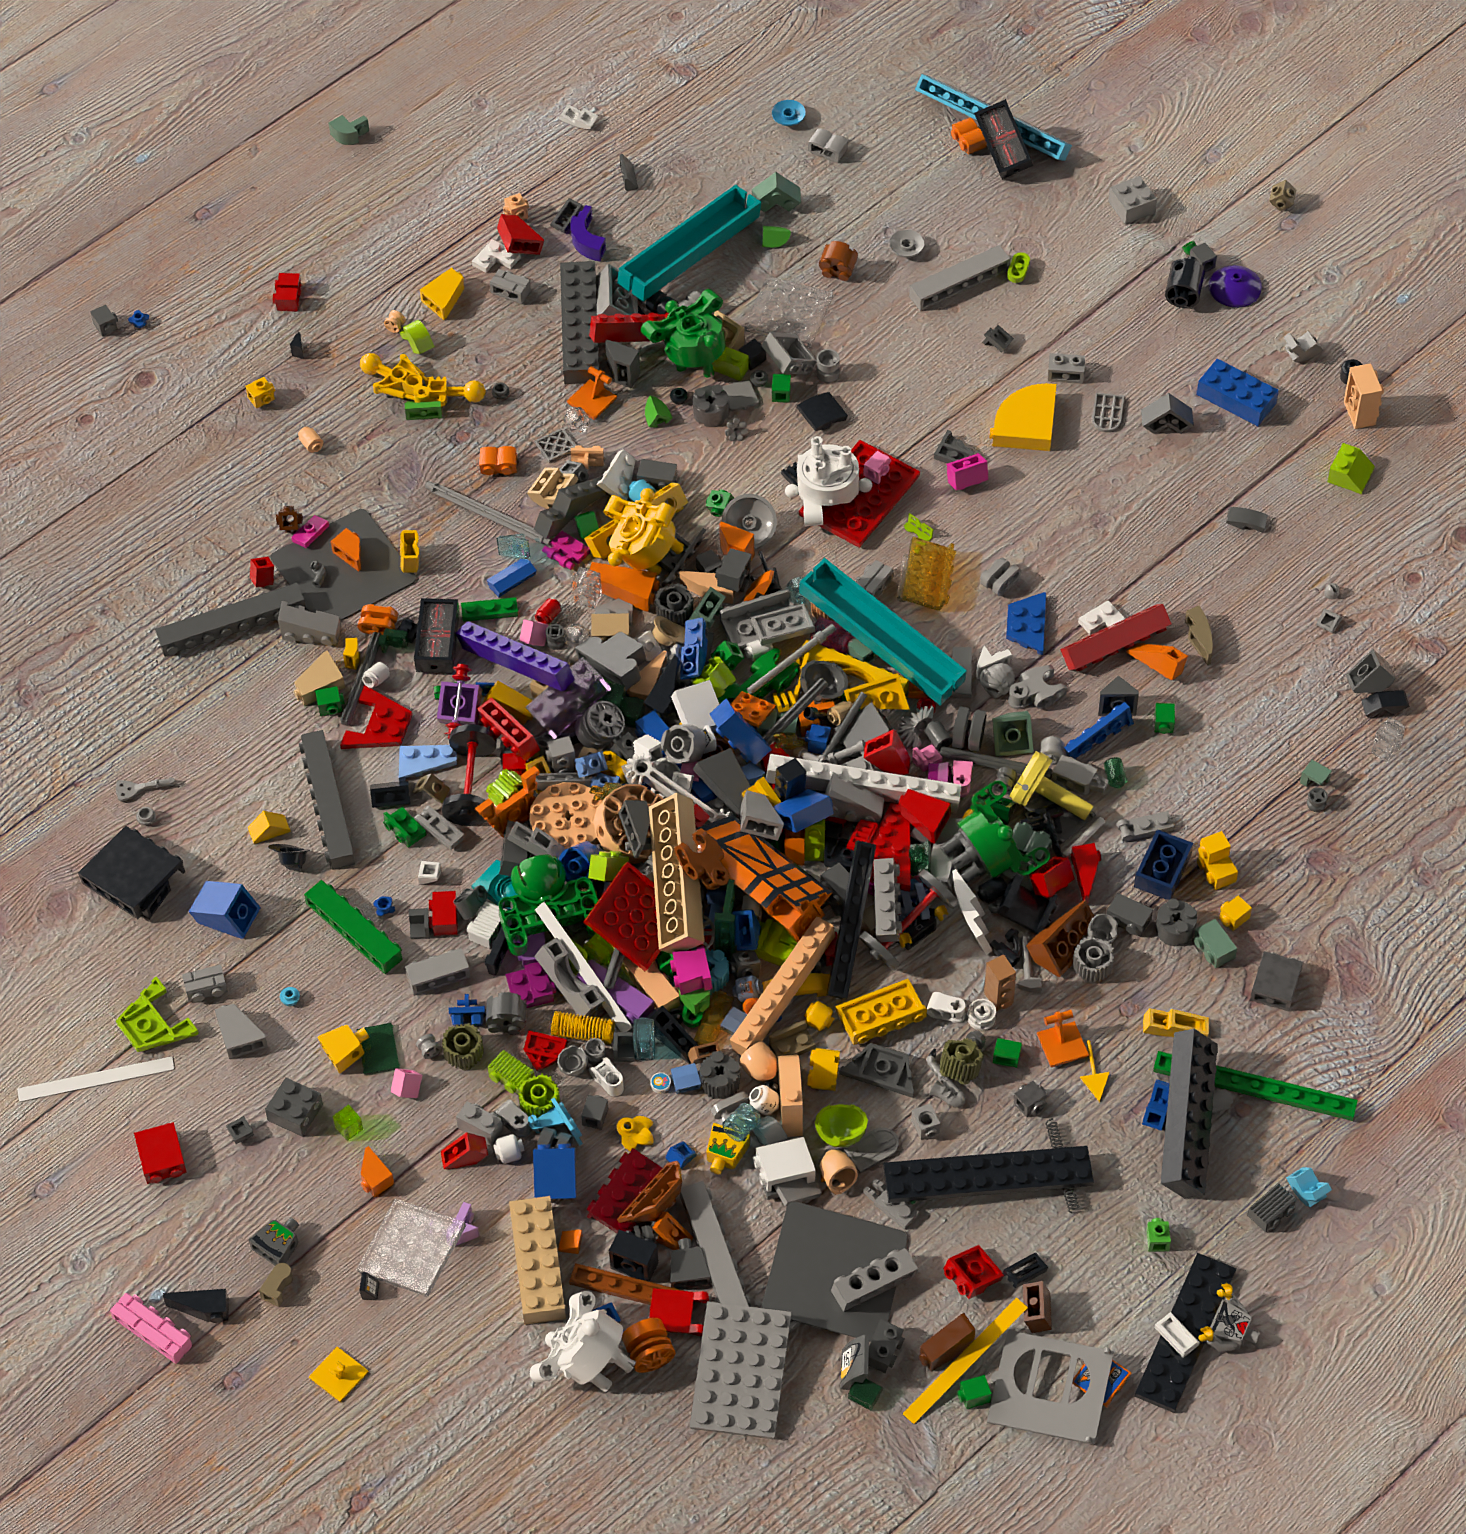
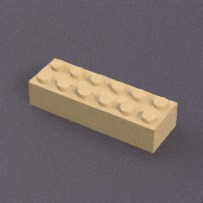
(537, 1260)

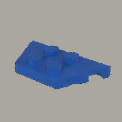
(1027, 622)

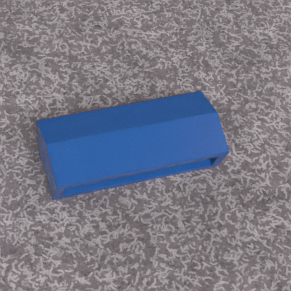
(511, 577)

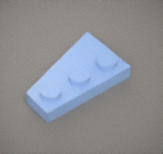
(420, 759)

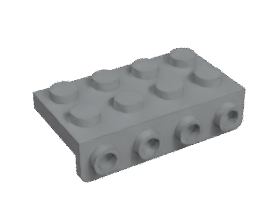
(737, 618)

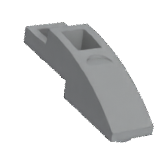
(535, 841)

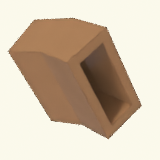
(694, 1052)

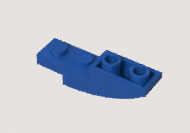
(695, 649)

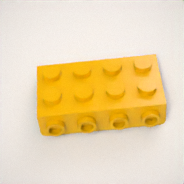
(881, 1012)

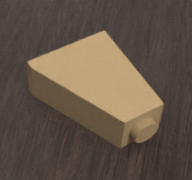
(318, 676)

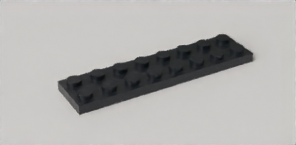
(1195, 1309)

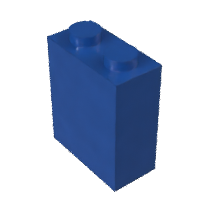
(804, 810)
(554, 1171)

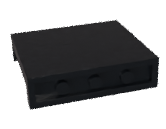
(129, 870)

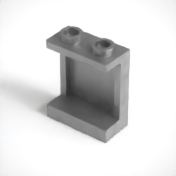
(1276, 980)

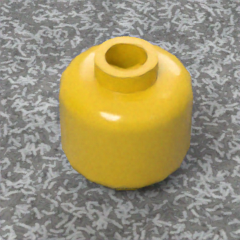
(819, 1016)

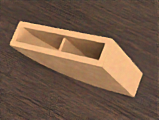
(790, 1095)

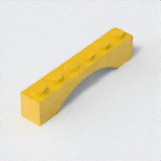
(850, 665)

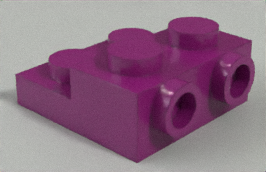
(532, 985)

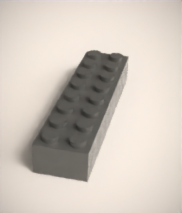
(577, 307)

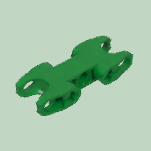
(759, 668)

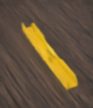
(798, 687)

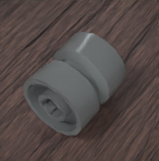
(550, 1136)

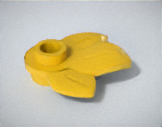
(638, 1132)

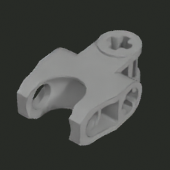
(1034, 689)

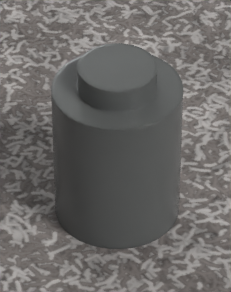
(938, 735)

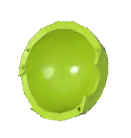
(841, 1124)

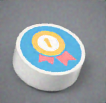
(660, 1082)

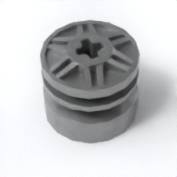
(599, 725)

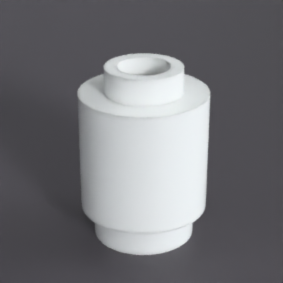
(755, 650)
(376, 675)

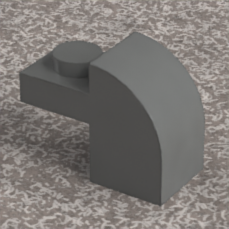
(769, 1131)

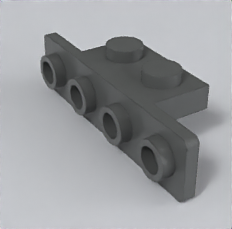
(674, 562)

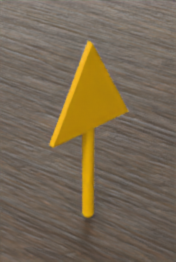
(1095, 1082)

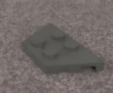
(882, 1069)

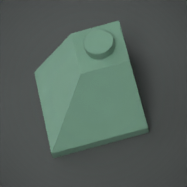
(1012, 734)

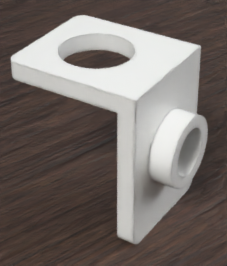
(649, 644)

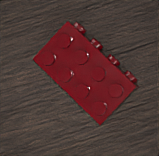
(625, 1185)

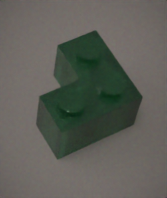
(631, 707)

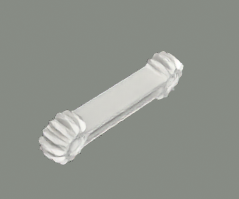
(663, 784)

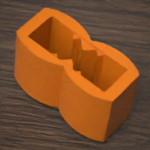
(968, 136)
(498, 460)

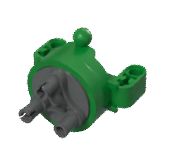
(988, 842)

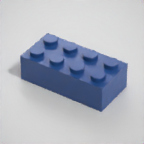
(1237, 392)

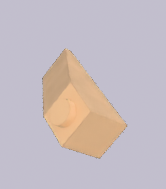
(649, 676)

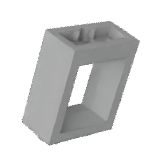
(801, 359)

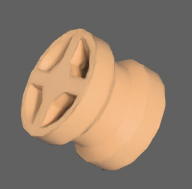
(394, 321)

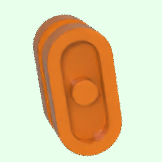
(377, 619)

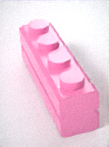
(151, 1328)

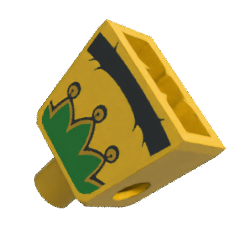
(723, 1150)

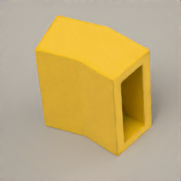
(351, 653)

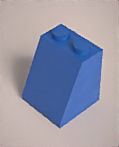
(225, 908)

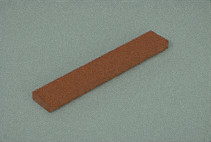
(614, 1284)

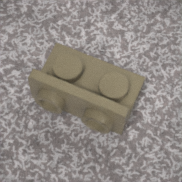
(791, 1040)

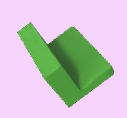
(423, 410)

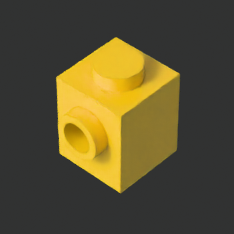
(1235, 913)

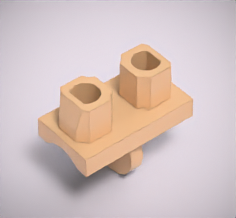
(588, 456)

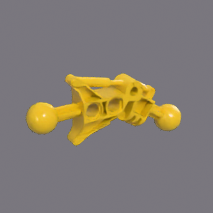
(407, 382)

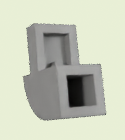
(1303, 348)

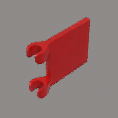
(676, 1309)

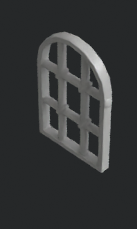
(1113, 407)

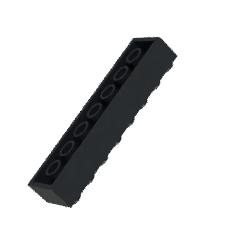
(1189, 1114)

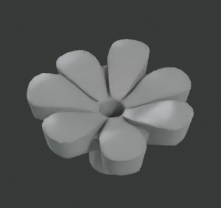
(736, 429)

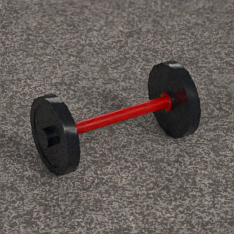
(471, 742)

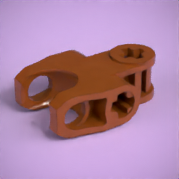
(704, 863)

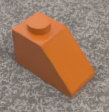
(348, 548)
(374, 1174)

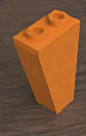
(628, 584)

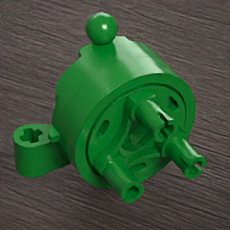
(690, 333)

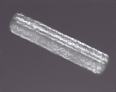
(902, 578)

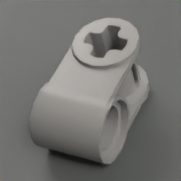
(514, 1119)

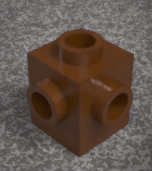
(284, 523)

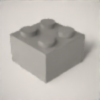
(1132, 200)

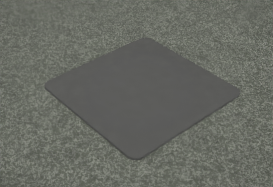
(344, 587)
(815, 1251)

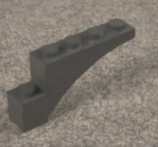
(567, 504)

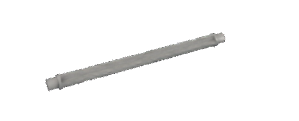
(486, 512)

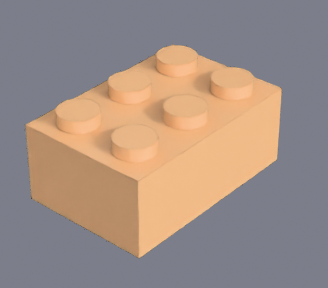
(1363, 396)

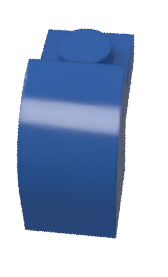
(1156, 1109)

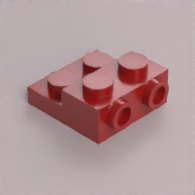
(972, 1271)

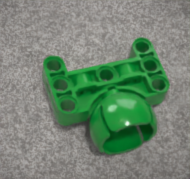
(543, 882)

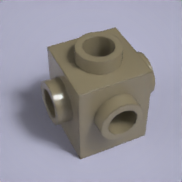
(1282, 195)

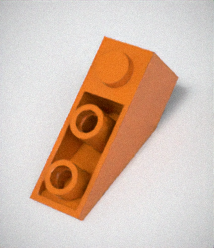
(1163, 659)

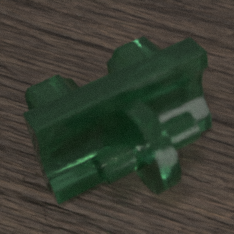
(920, 858)

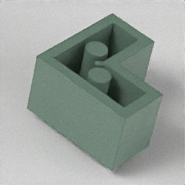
(778, 191)

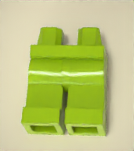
(774, 943)

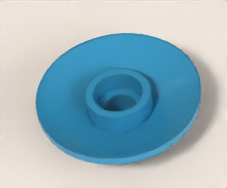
(788, 112)

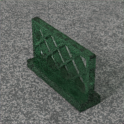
(726, 924)

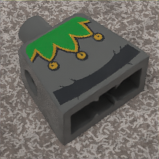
(275, 1241)

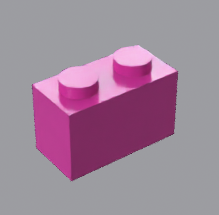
(967, 472)

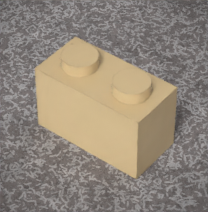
(608, 625)

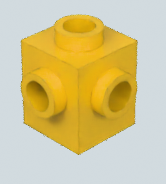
(260, 392)

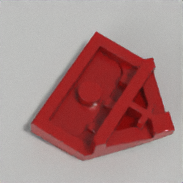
(543, 1049)

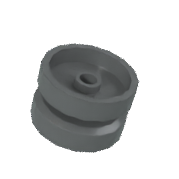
(968, 728)

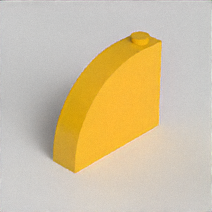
(1026, 419)

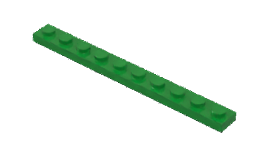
(1273, 1090)

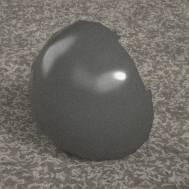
(831, 673)

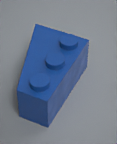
(739, 732)

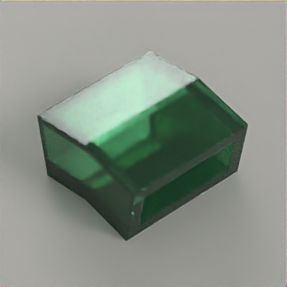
(865, 1393)

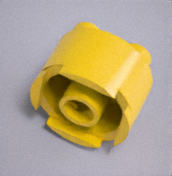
(825, 1069)

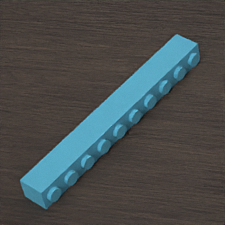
(969, 105)

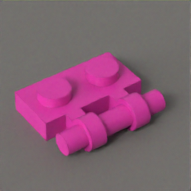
(570, 547)

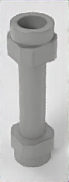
(802, 753)

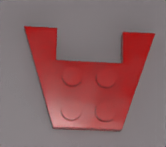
(386, 725)

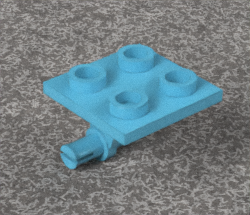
(554, 1117)

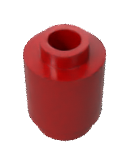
(548, 611)

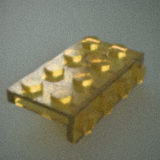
(928, 574)

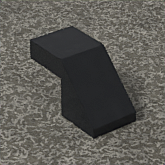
(1392, 701)

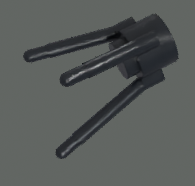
(774, 586)

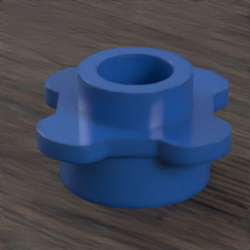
(138, 319)
(384, 901)

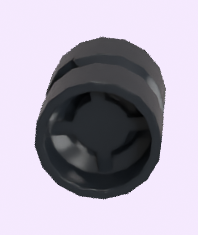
(657, 302)

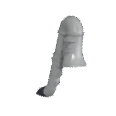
(948, 1090)

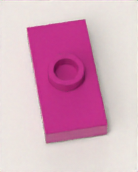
(310, 531)

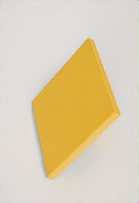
(338, 1374)

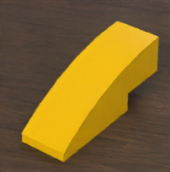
(1167, 1023)

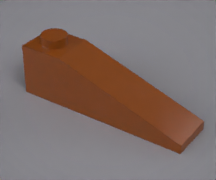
(1056, 944)

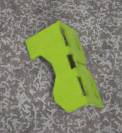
(921, 534)

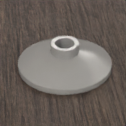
(906, 243)

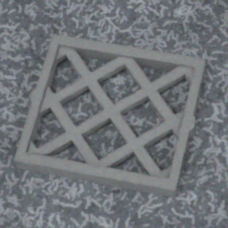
(552, 436)

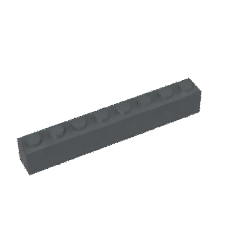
(227, 620)
(327, 799)

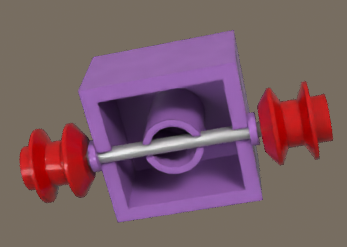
(459, 700)

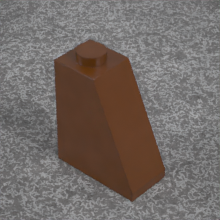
(947, 1343)

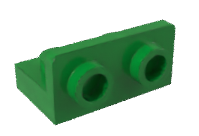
(404, 826)

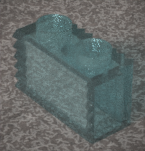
(644, 1039)

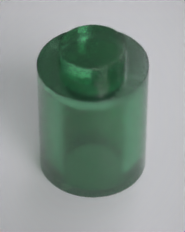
(1115, 772)

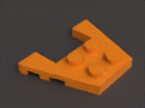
(515, 808)

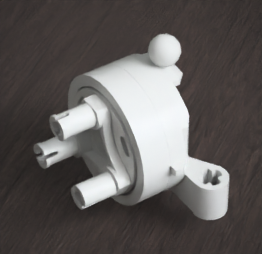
(827, 478)
(584, 1346)

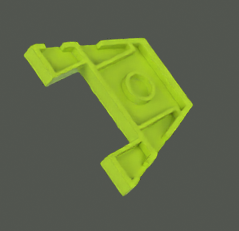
(146, 1027)

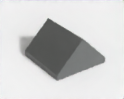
(1116, 694)

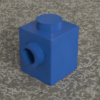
(818, 738)

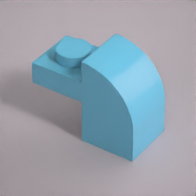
(1307, 1186)

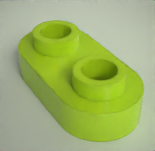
(1016, 270)

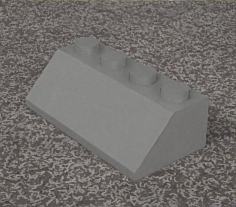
(611, 296)

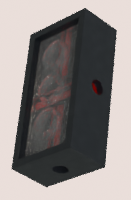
(1003, 139)
(436, 635)

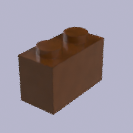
(1038, 1300)

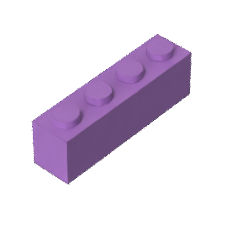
(629, 999)

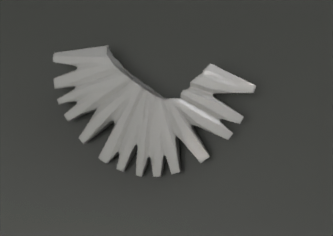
(913, 726)

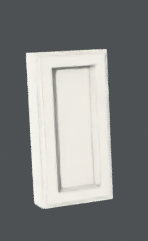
(1176, 1334)

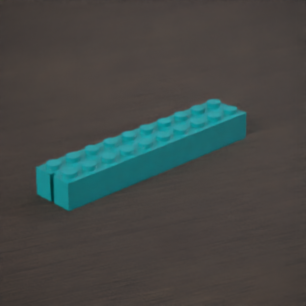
(689, 242)
(882, 631)

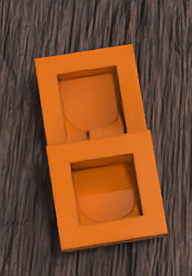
(759, 585)

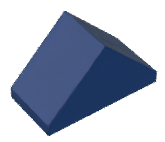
(747, 930)

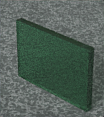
(379, 1050)

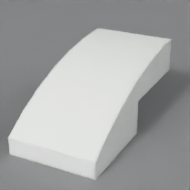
(575, 117)

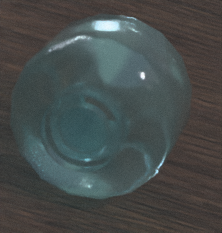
(793, 586)

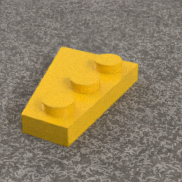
(883, 693)

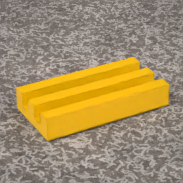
(783, 697)

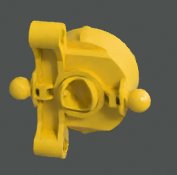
(643, 532)

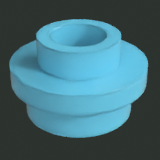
(289, 1001)

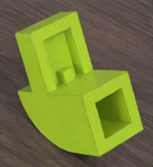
(418, 337)

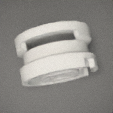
(981, 1014)

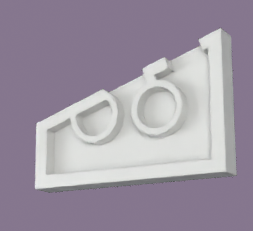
(619, 475)

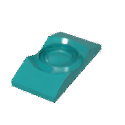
(496, 885)

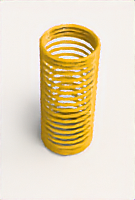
(603, 1027)

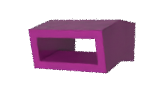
(940, 772)

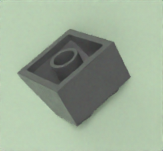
(1371, 674)

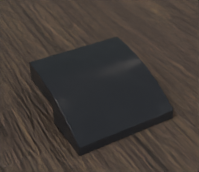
(822, 411)

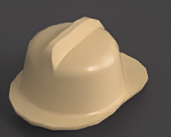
(667, 632)

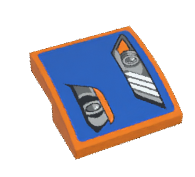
(1117, 1378)

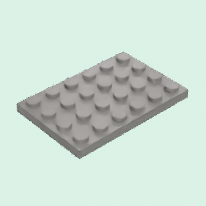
(740, 1370)

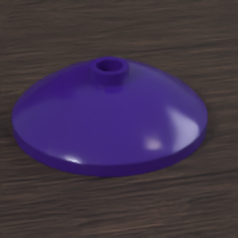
(1235, 286)

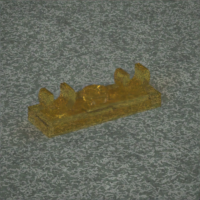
(713, 1017)

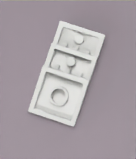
(972, 911)

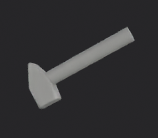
(1030, 983)

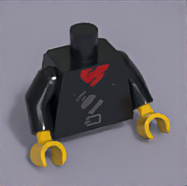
(919, 928)

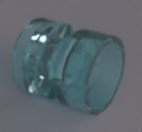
(741, 1122)

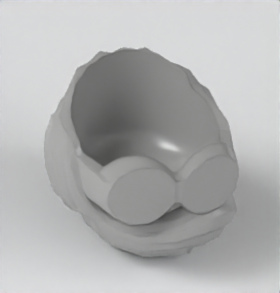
(998, 677)

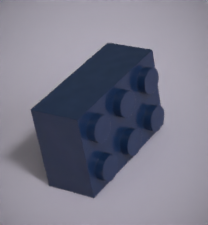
(1163, 865)

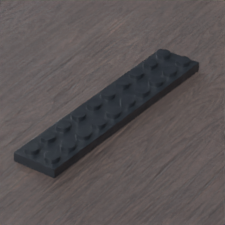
(988, 1174)

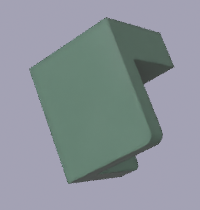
(1316, 773)

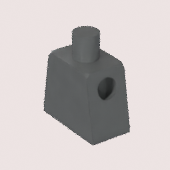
(688, 1266)

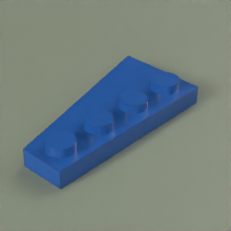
(1097, 733)

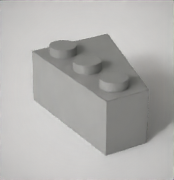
(307, 626)
(853, 803)

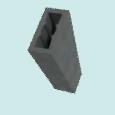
(724, 778)

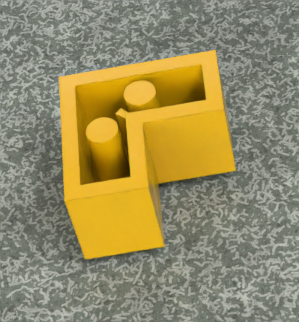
(1215, 860)

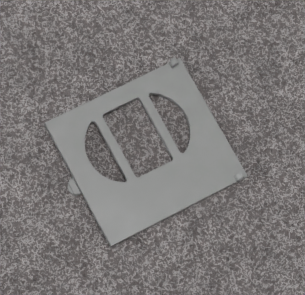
(1062, 1420)

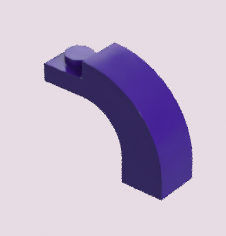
(584, 242)

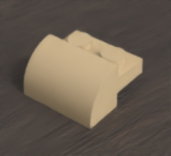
(547, 485)

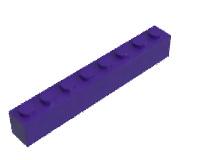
(515, 656)

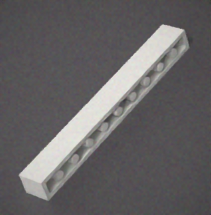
(883, 784)

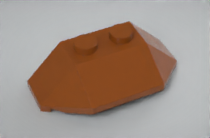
(655, 1197)

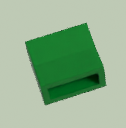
(1007, 1052)

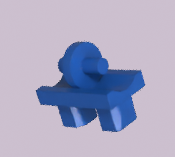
(477, 1012)

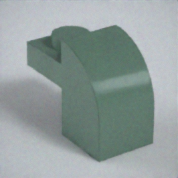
(348, 132)

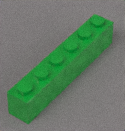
(353, 926)

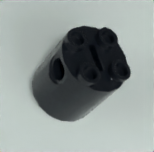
(1185, 282)

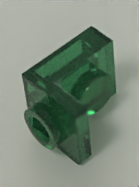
(394, 638)

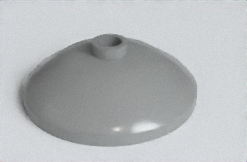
(757, 510)

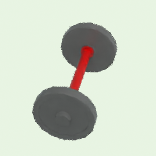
(937, 889)

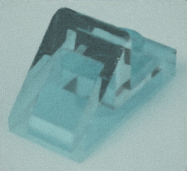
(513, 546)

